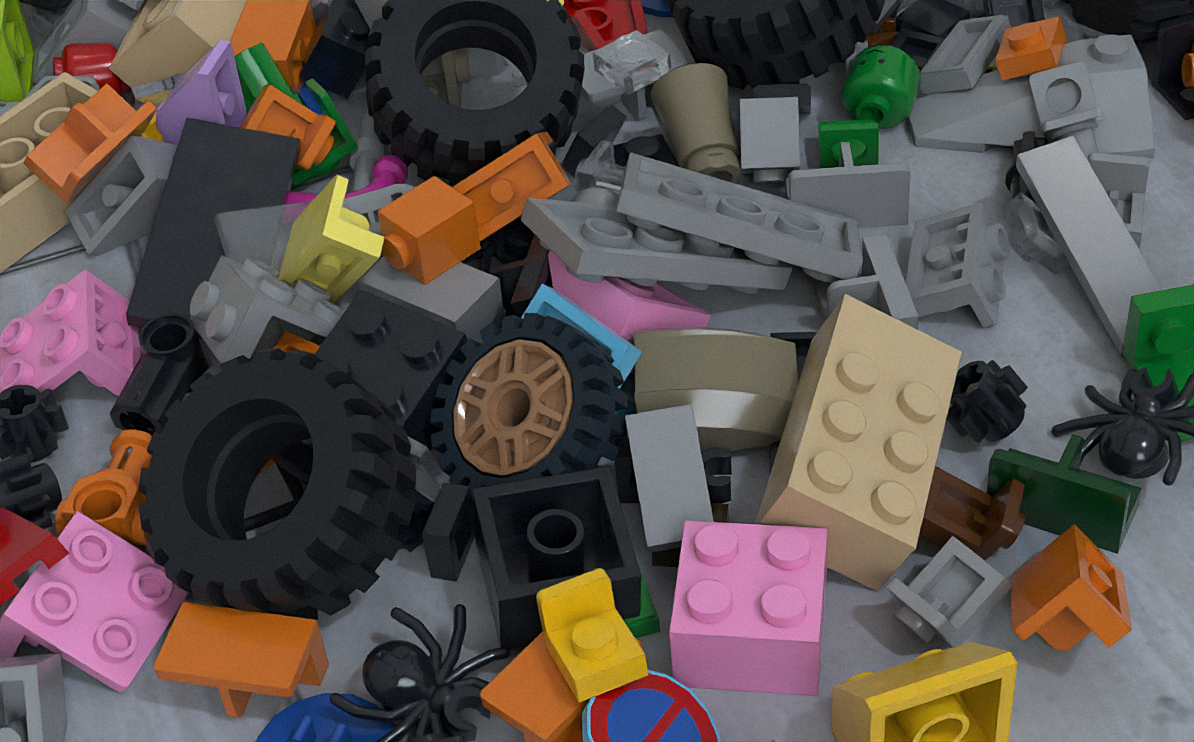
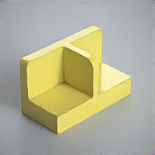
(330, 243)

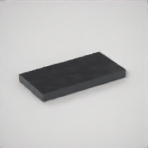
(211, 173)

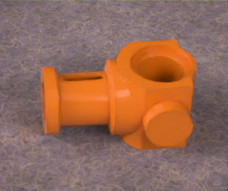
(113, 493)

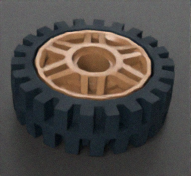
(527, 404)

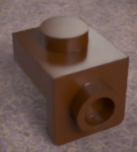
(972, 515)

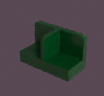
(1065, 495)

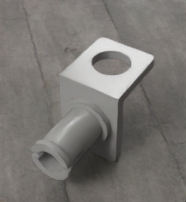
(1077, 122)

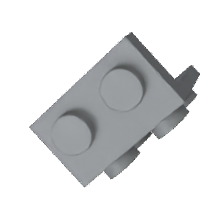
(243, 297)

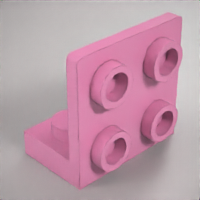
(72, 330)
(94, 606)

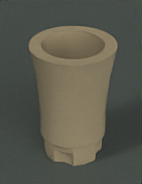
(699, 120)

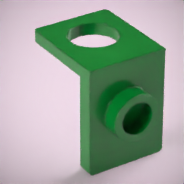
(861, 134)
(343, 140)

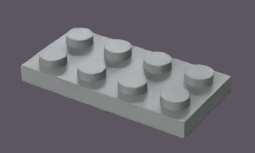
(742, 217)
(604, 243)

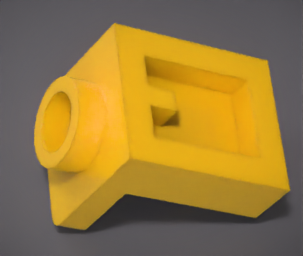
(589, 635)

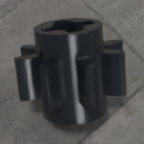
(986, 401)
(29, 422)
(29, 490)

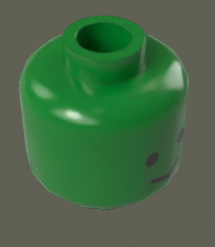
(881, 86)

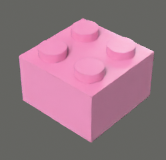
(749, 608)

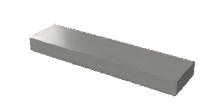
(1088, 231)

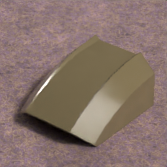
(732, 377)

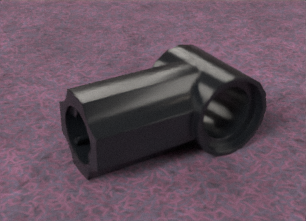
(163, 374)

